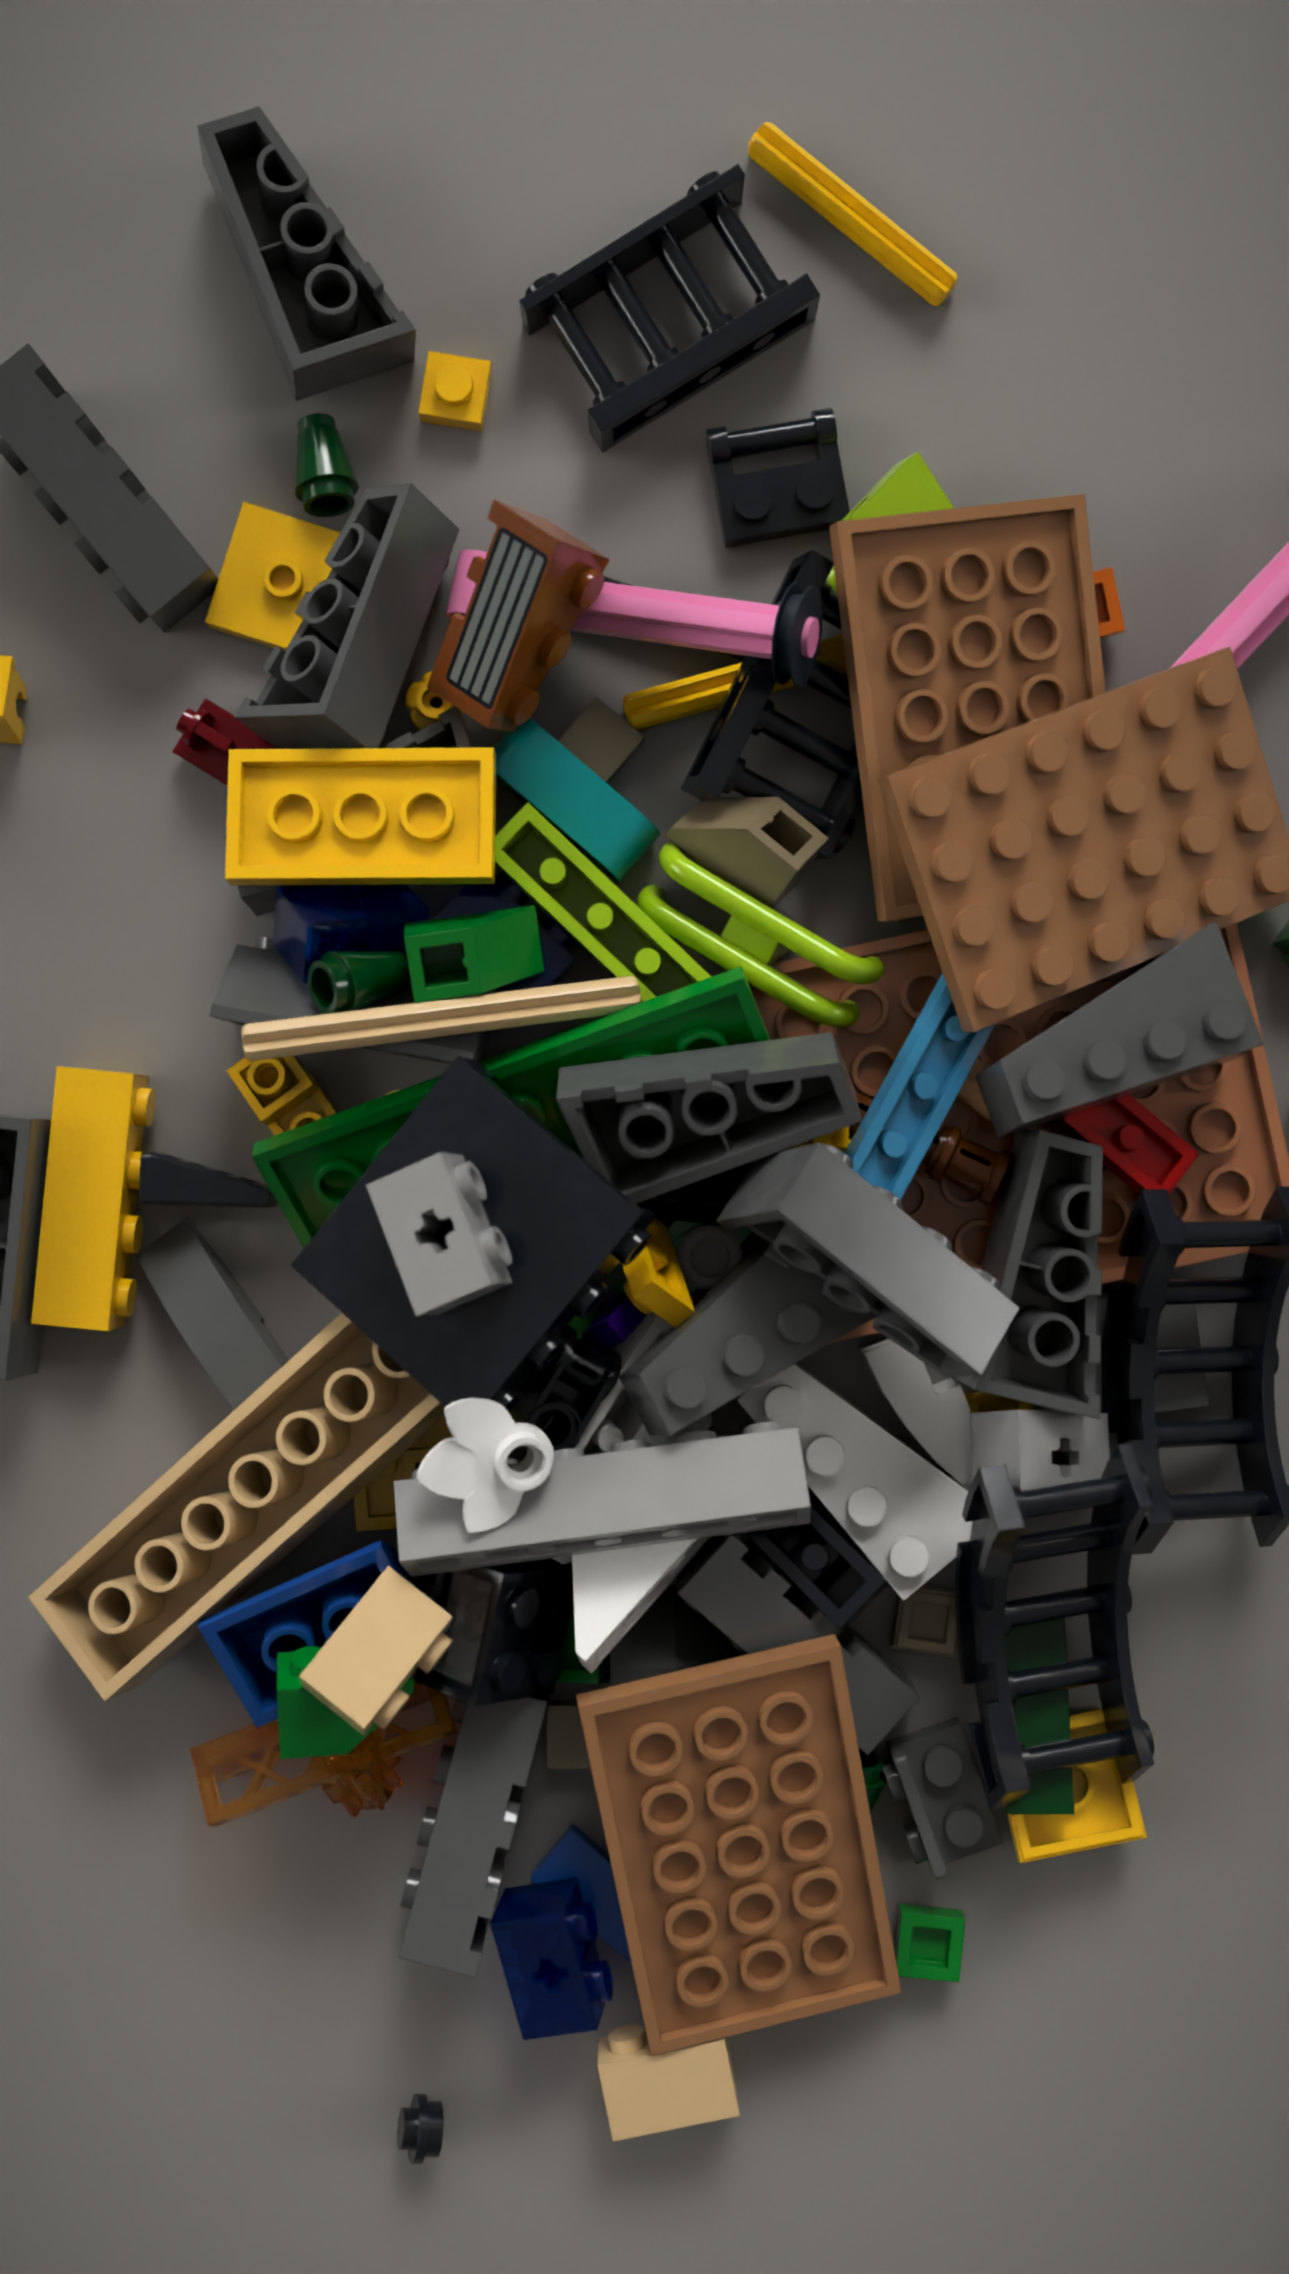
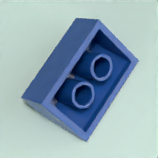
(290, 1618)

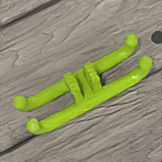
(756, 940)

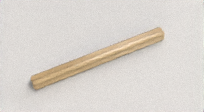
(438, 1018)

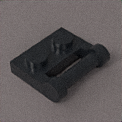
(783, 498)

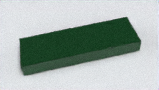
(1043, 1716)

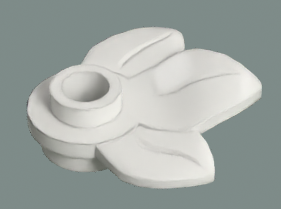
(476, 1466)

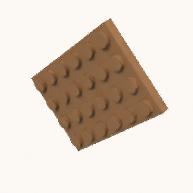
(958, 635)
(1091, 838)
(741, 1843)

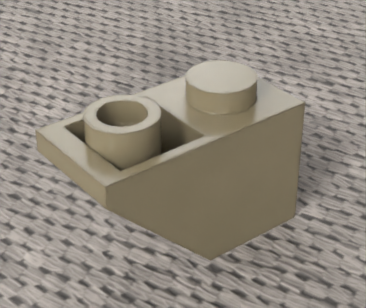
(750, 843)

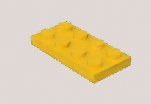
(361, 816)

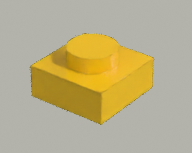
(455, 391)

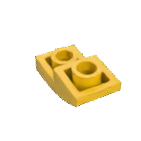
(281, 1092)

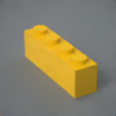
(91, 1199)

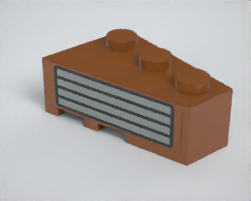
(516, 619)

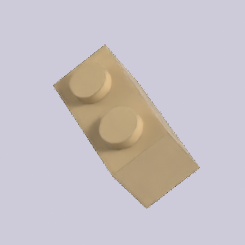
(377, 1652)
(666, 2089)

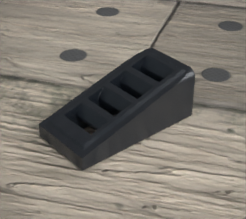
(183, 1182)

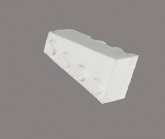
(872, 1482)

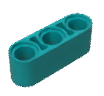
(573, 799)

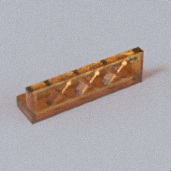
(259, 1750)

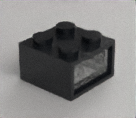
(503, 1631)

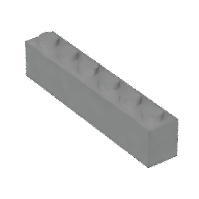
(618, 1501)

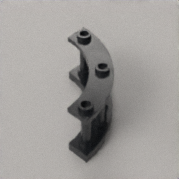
(1132, 1363)
(985, 1617)

